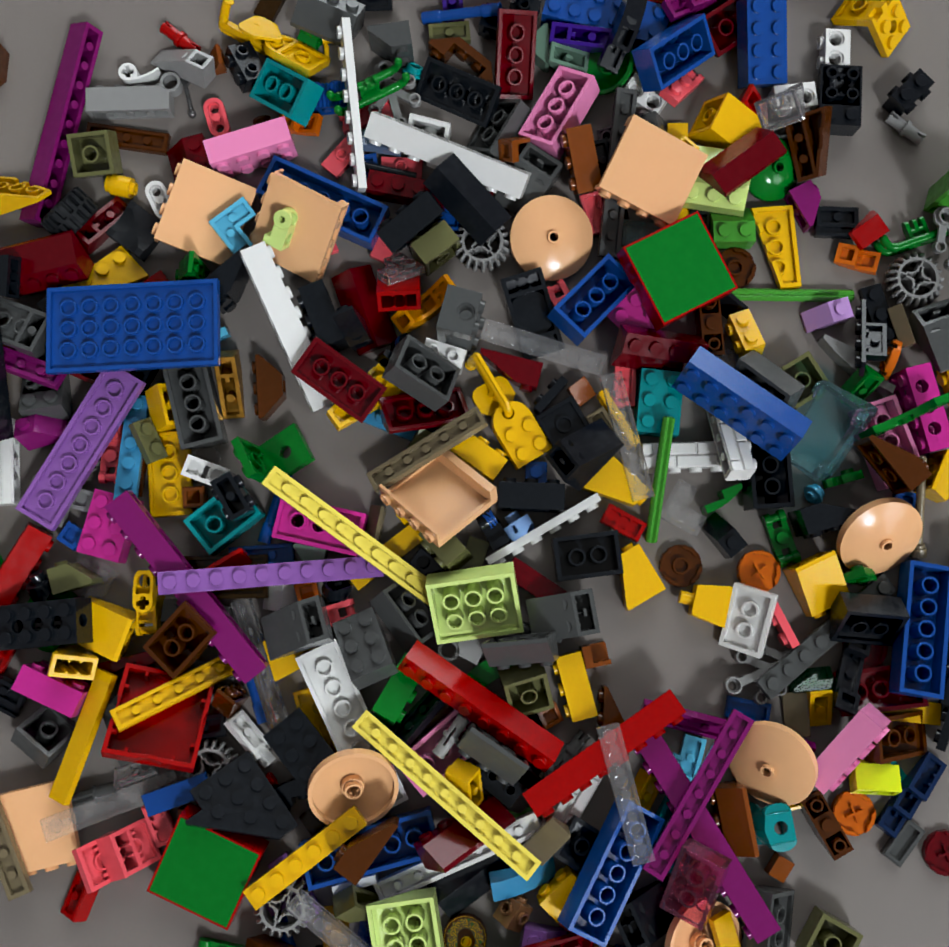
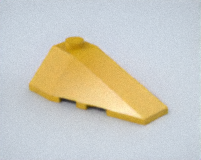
(19, 195)

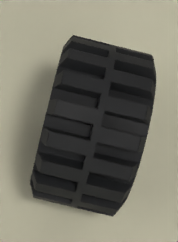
(70, 212)

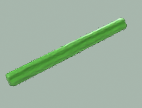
(804, 295)
(659, 480)

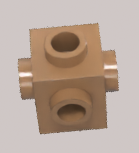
(513, 913)

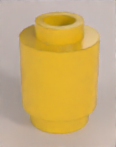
(121, 186)

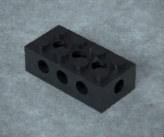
(71, 624)

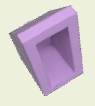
(827, 315)

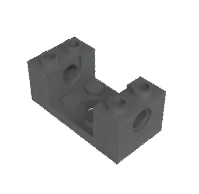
(461, 318)
(24, 328)

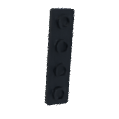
(871, 340)

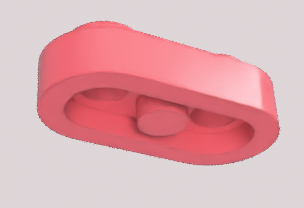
(218, 119)

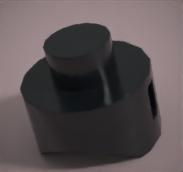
(39, 587)
(337, 590)

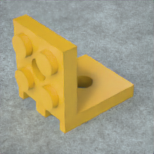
(882, 17)

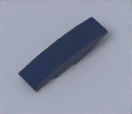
(915, 789)

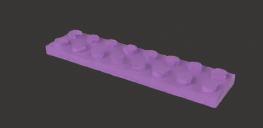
(80, 447)

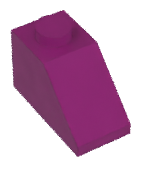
(805, 203)
(38, 431)

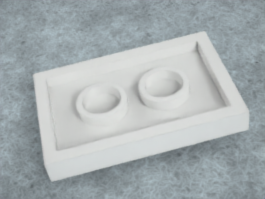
(748, 620)

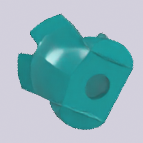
(764, 823)

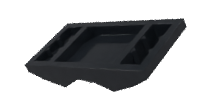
(530, 304)

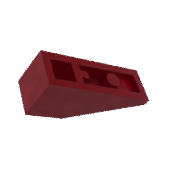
(93, 233)
(518, 370)

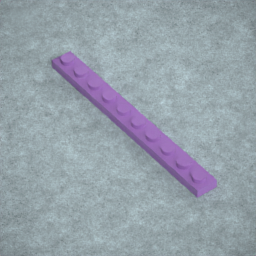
(264, 575)

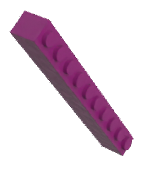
(63, 117)
(164, 556)
(737, 884)

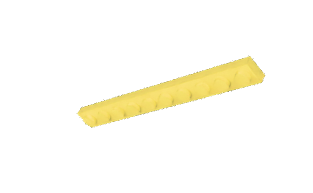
(346, 532)
(447, 795)

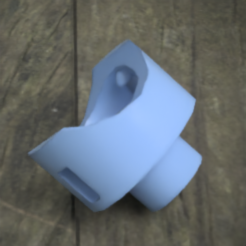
(518, 525)

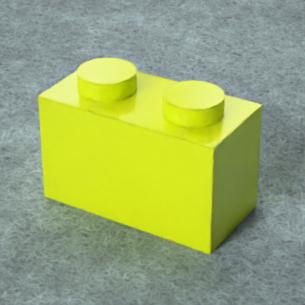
(875, 779)

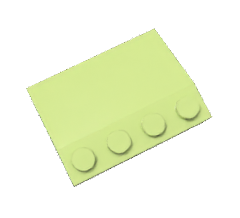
(706, 198)
(474, 603)
(406, 920)

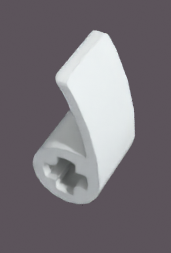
(131, 76)

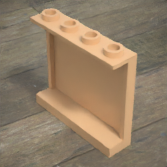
(651, 172)
(192, 202)
(315, 230)
(440, 497)
(24, 811)

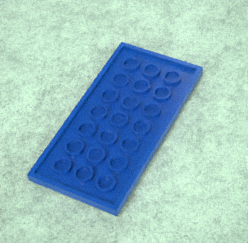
(133, 326)

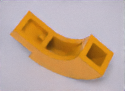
(430, 306)

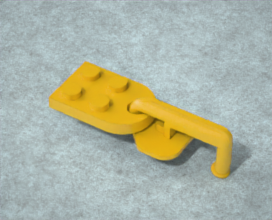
(279, 47)
(518, 436)

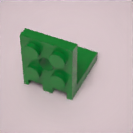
(259, 460)

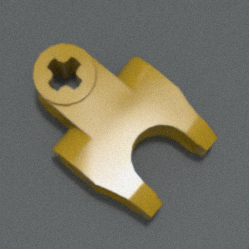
(146, 603)

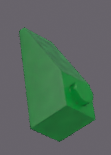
(191, 268)

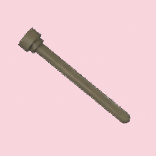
(920, 551)

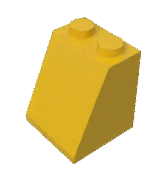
(723, 122)
(816, 582)
(111, 629)

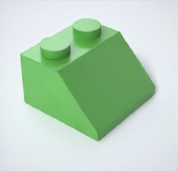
(733, 231)

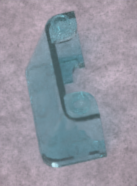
(835, 426)

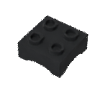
(134, 231)

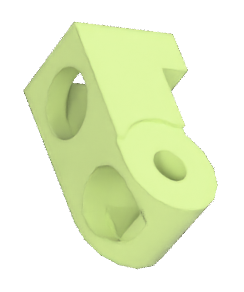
(283, 229)

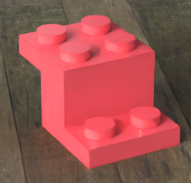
(116, 855)

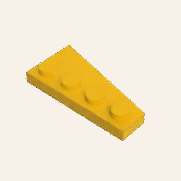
(778, 238)
(114, 268)
(342, 419)

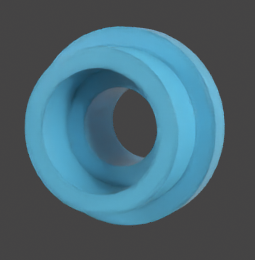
(814, 493)

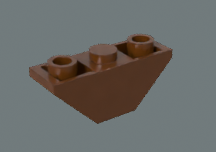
(709, 326)
(269, 388)
(825, 825)

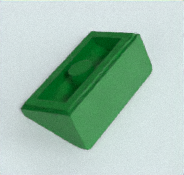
(863, 385)

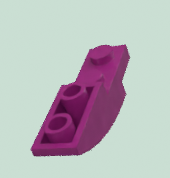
(681, 8)

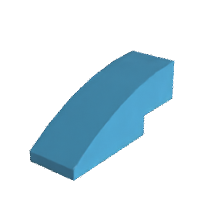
(508, 883)

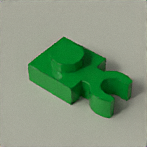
(846, 476)
(860, 574)

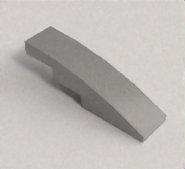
(845, 356)

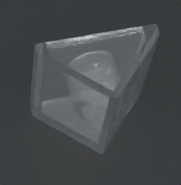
(781, 108)

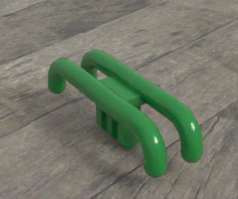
(370, 89)
(916, 235)

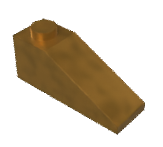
(230, 384)

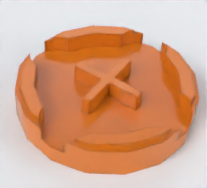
(892, 357)
(758, 570)
(854, 813)

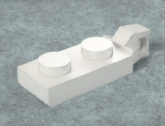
(250, 737)

